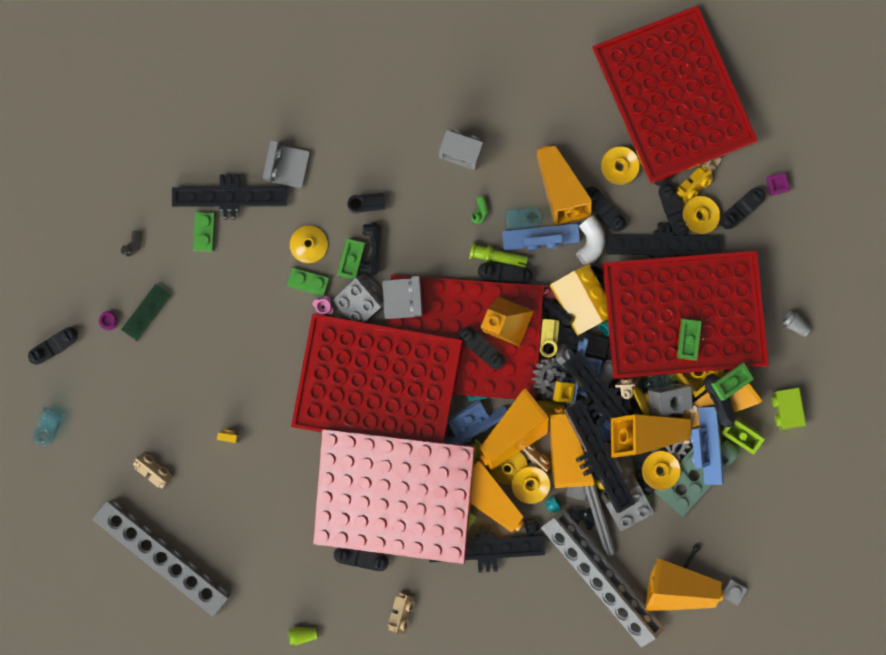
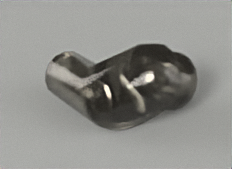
(134, 246)

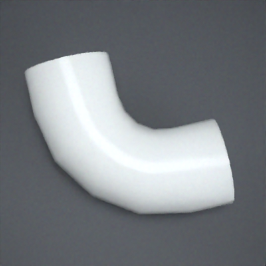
(595, 241)

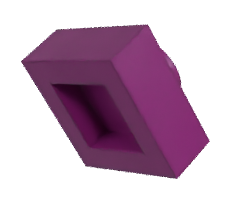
(777, 184)

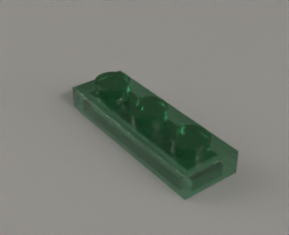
(146, 312)

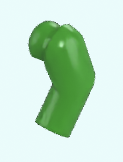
(482, 211)

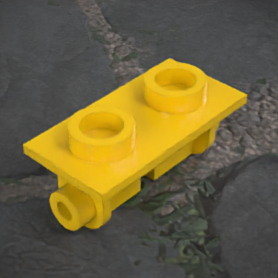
(702, 179)

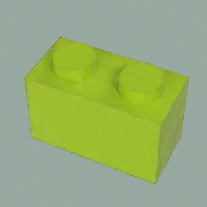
(788, 409)
(744, 435)

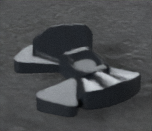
(585, 515)

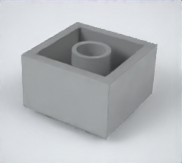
(460, 149)

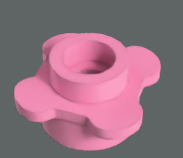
(326, 302)

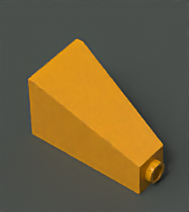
(563, 190)
(507, 321)
(740, 400)
(516, 430)
(646, 433)
(564, 451)
(492, 500)
(680, 588)

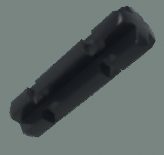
(557, 311)

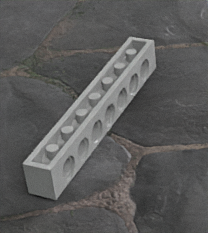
(104, 519)
(602, 578)

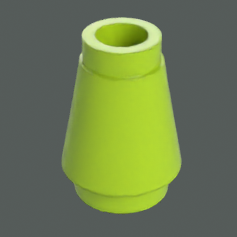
(301, 635)

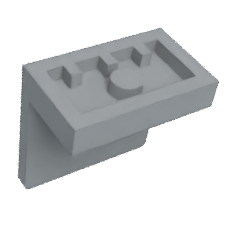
(285, 165)
(402, 298)
(360, 299)
(634, 513)

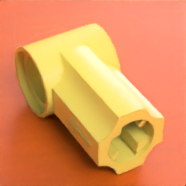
(549, 335)

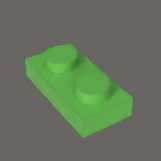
(204, 231)
(351, 259)
(308, 282)
(688, 339)
(732, 381)

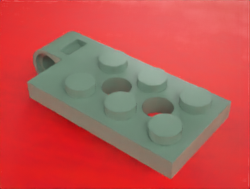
(695, 488)

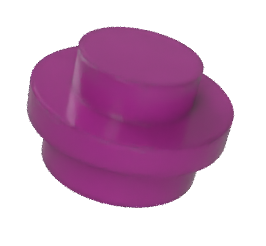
(108, 320)

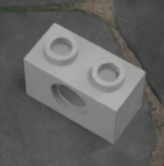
(670, 400)

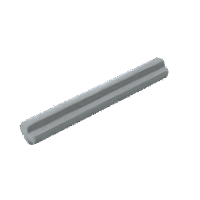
(600, 520)

